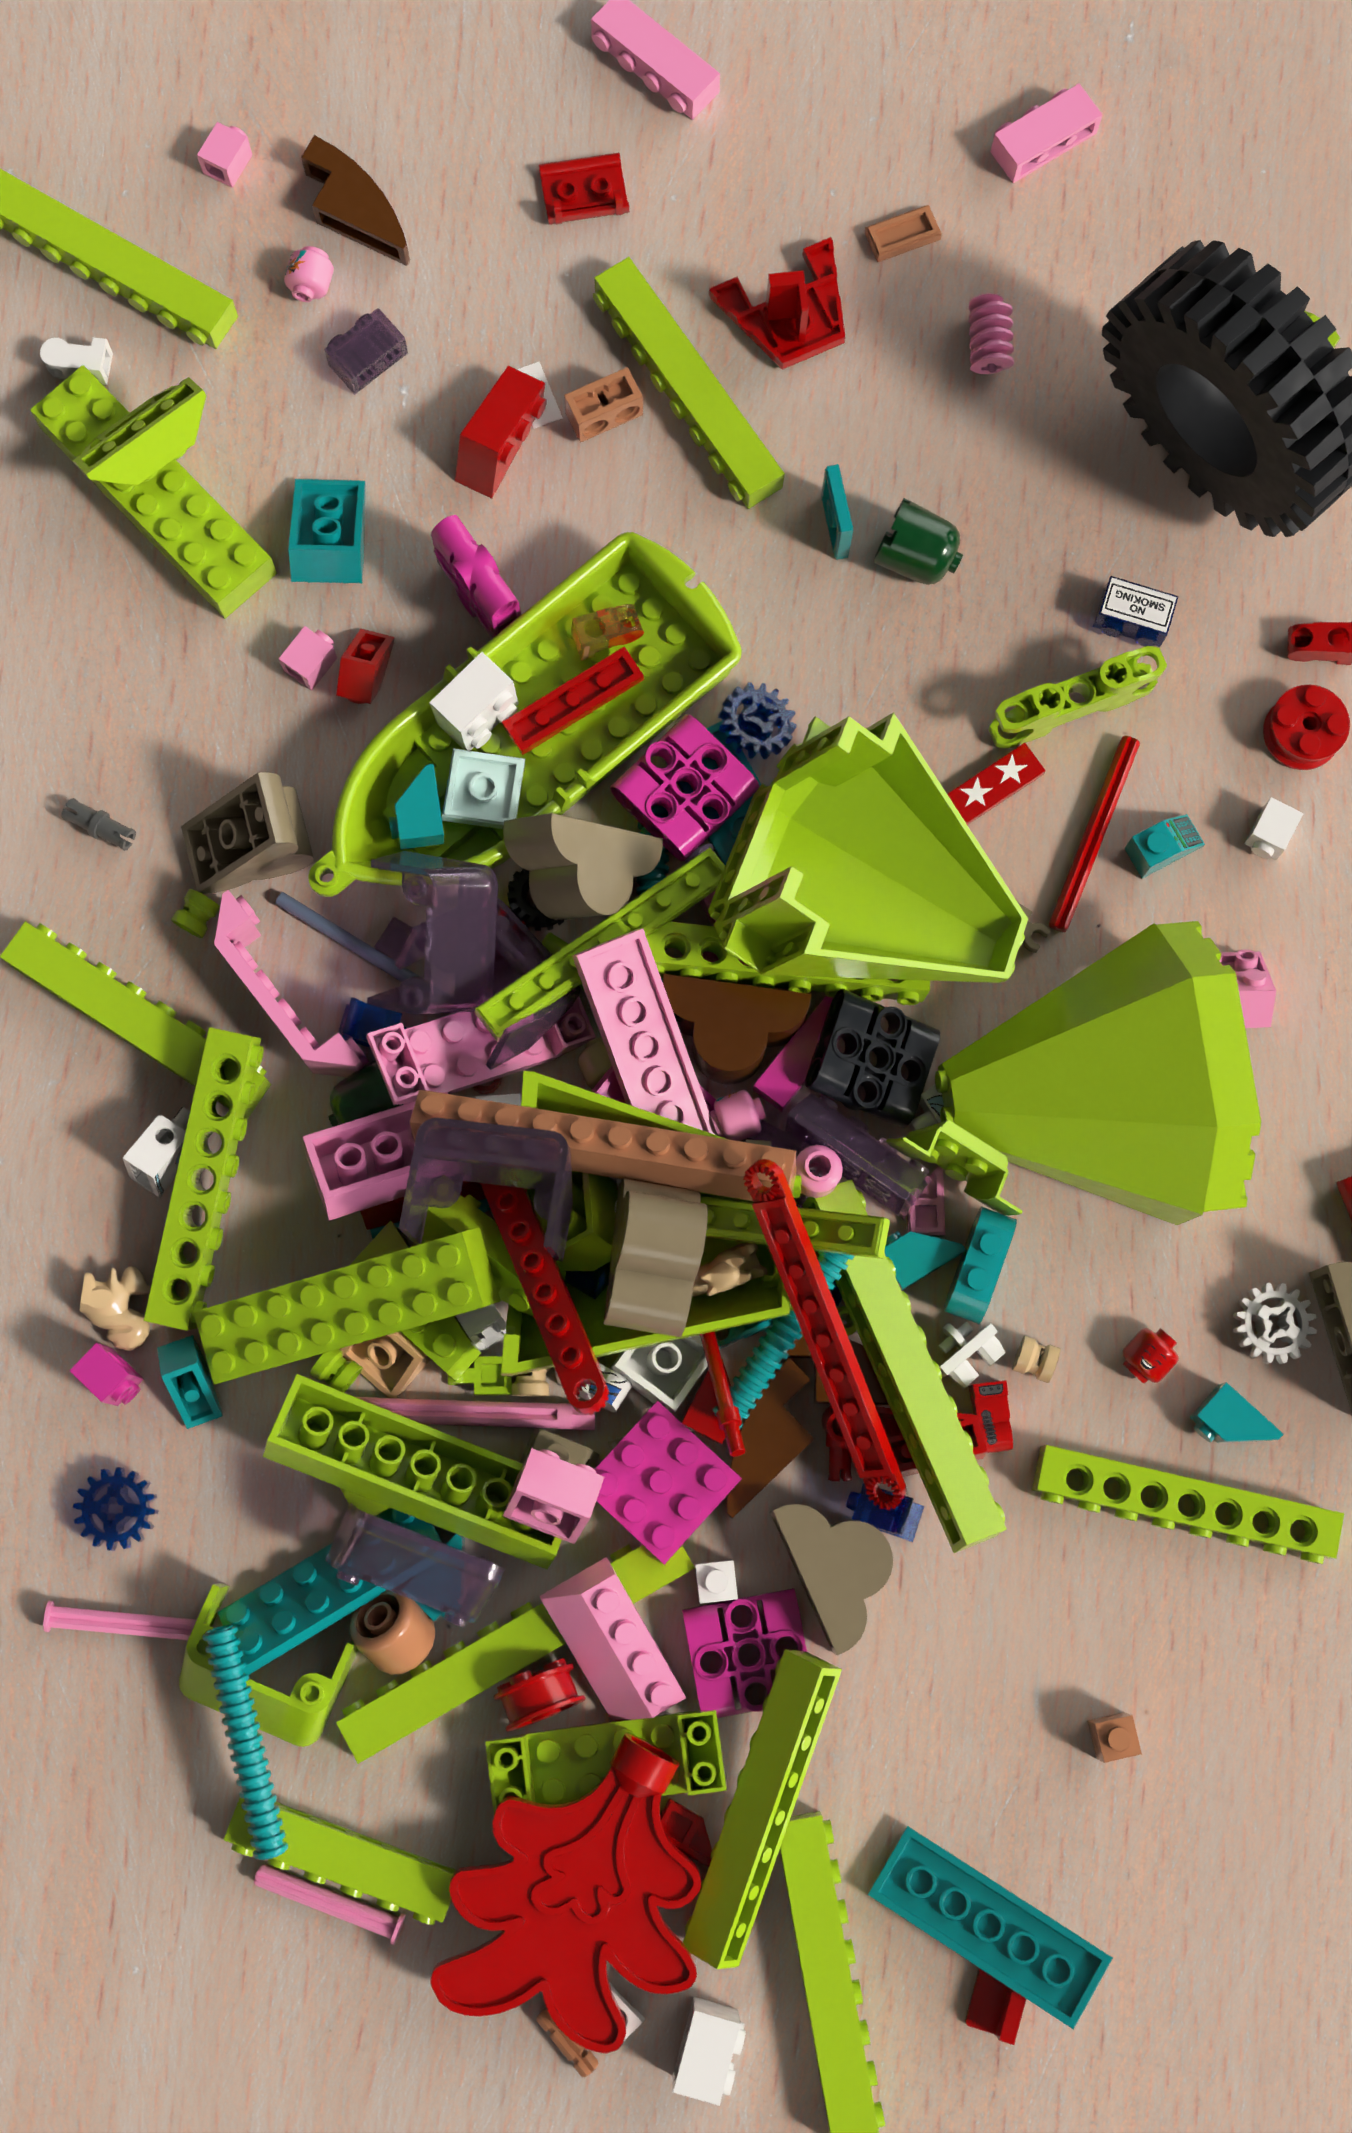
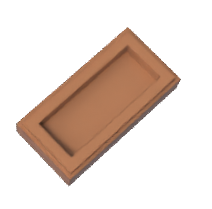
(903, 233)

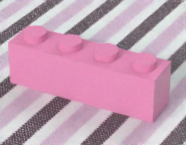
(655, 56)

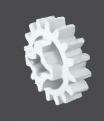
(1260, 1315)

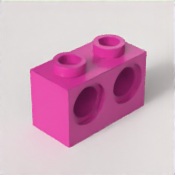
(107, 1375)

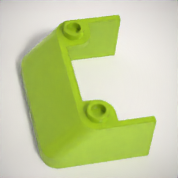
(292, 1718)

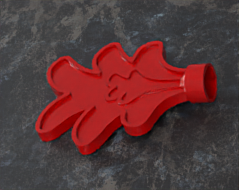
(572, 1900)

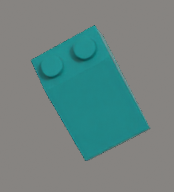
(327, 531)

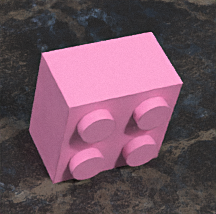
(554, 1495)

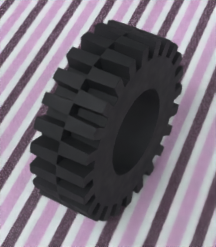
(1236, 386)

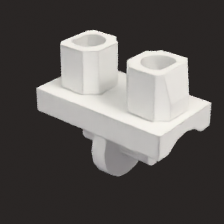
(983, 1343)

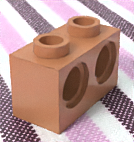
(604, 404)

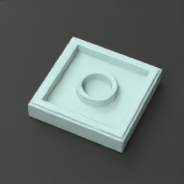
(483, 788)

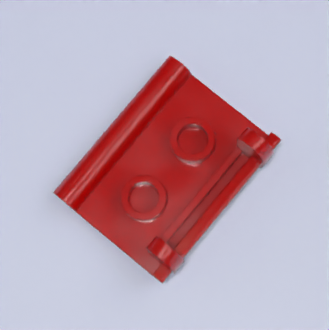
(583, 188)

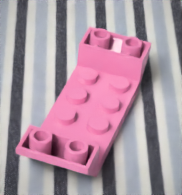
(235, 932)
(455, 1049)

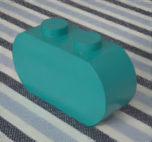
(980, 1265)

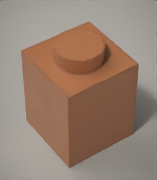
(1114, 1737)

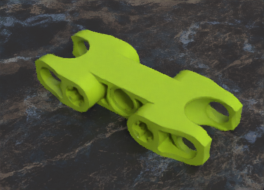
(1103, 689)

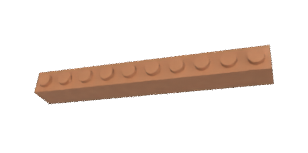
(623, 1148)

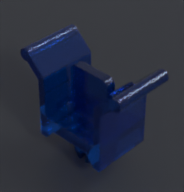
(363, 1018)
(899, 1522)

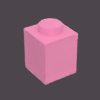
(225, 154)
(308, 657)

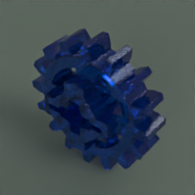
(757, 720)
(114, 1524)

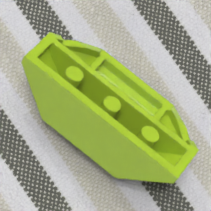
(146, 437)

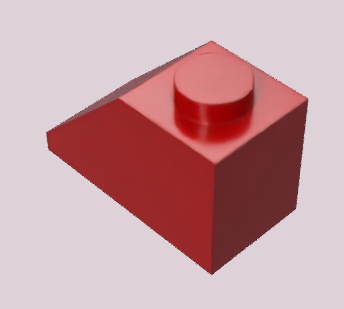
(364, 666)
(700, 1414)

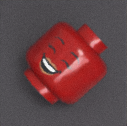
(1150, 1355)

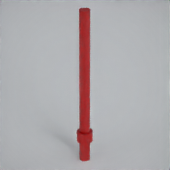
(728, 1414)

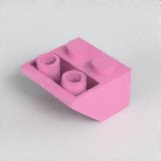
(1254, 986)

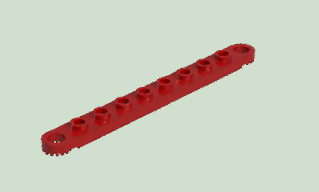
(547, 1296)
(824, 1333)

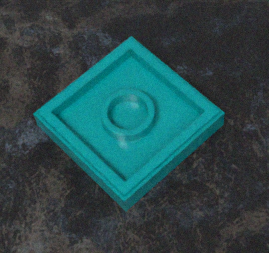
(836, 512)

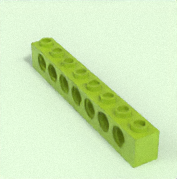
(696, 939)
(164, 1304)
(1321, 1525)

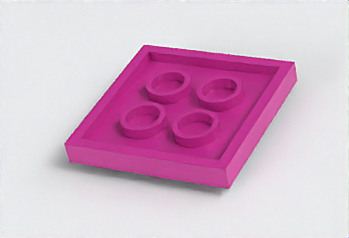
(662, 1482)

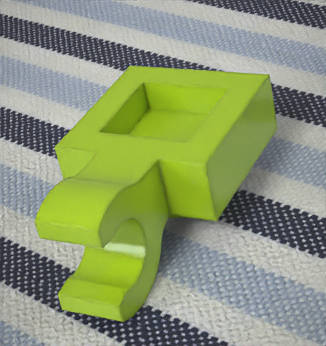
(486, 1377)

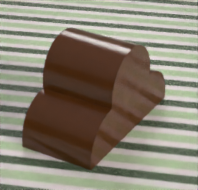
(733, 1023)

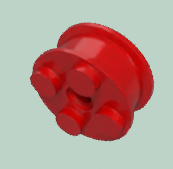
(1306, 727)
(538, 1695)

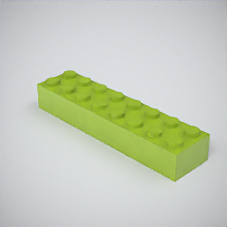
(168, 508)
(347, 1306)
(404, 1467)

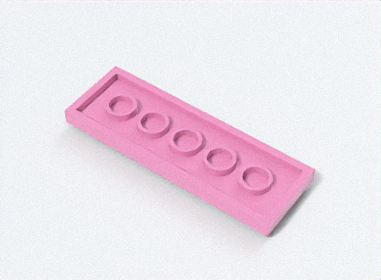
(641, 1030)

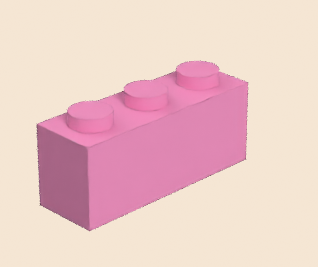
(1045, 132)

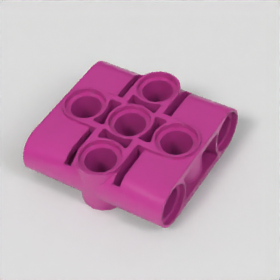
(474, 576)
(650, 786)
(705, 1635)

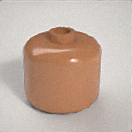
(392, 1633)

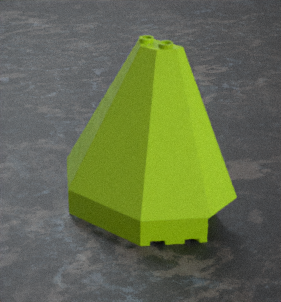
(863, 869)
(1123, 1080)

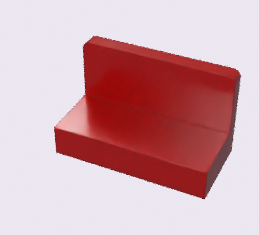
(788, 299)
(995, 2008)

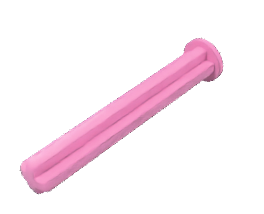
(116, 1622)
(329, 1902)

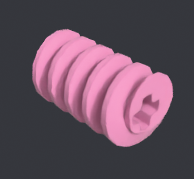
(990, 334)

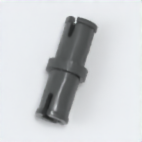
(98, 824)

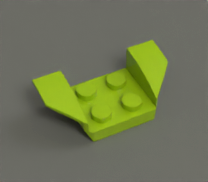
(963, 1159)

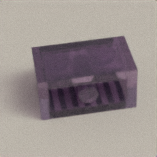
(366, 350)

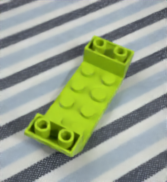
(572, 1761)

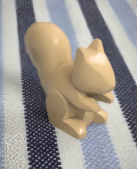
(728, 1270)
(108, 1308)

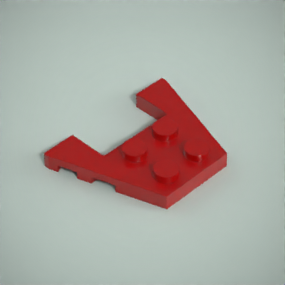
(779, 337)

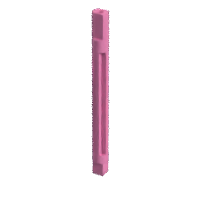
(488, 1413)

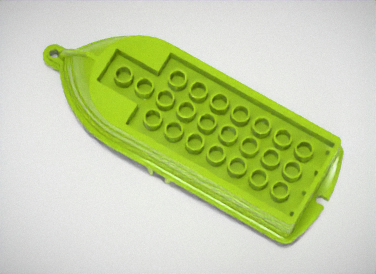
(682, 655)

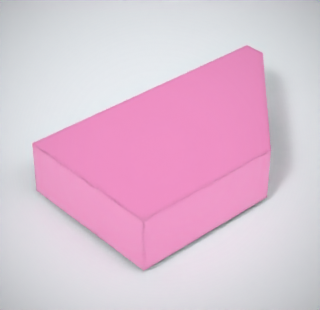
(928, 1213)

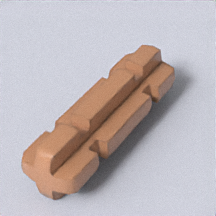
(583, 2060)

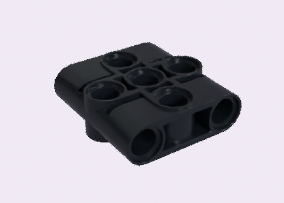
(859, 1026)

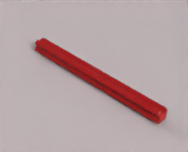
(1094, 834)

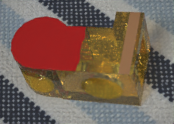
(605, 629)

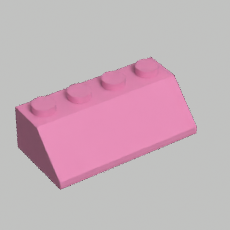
(612, 1644)

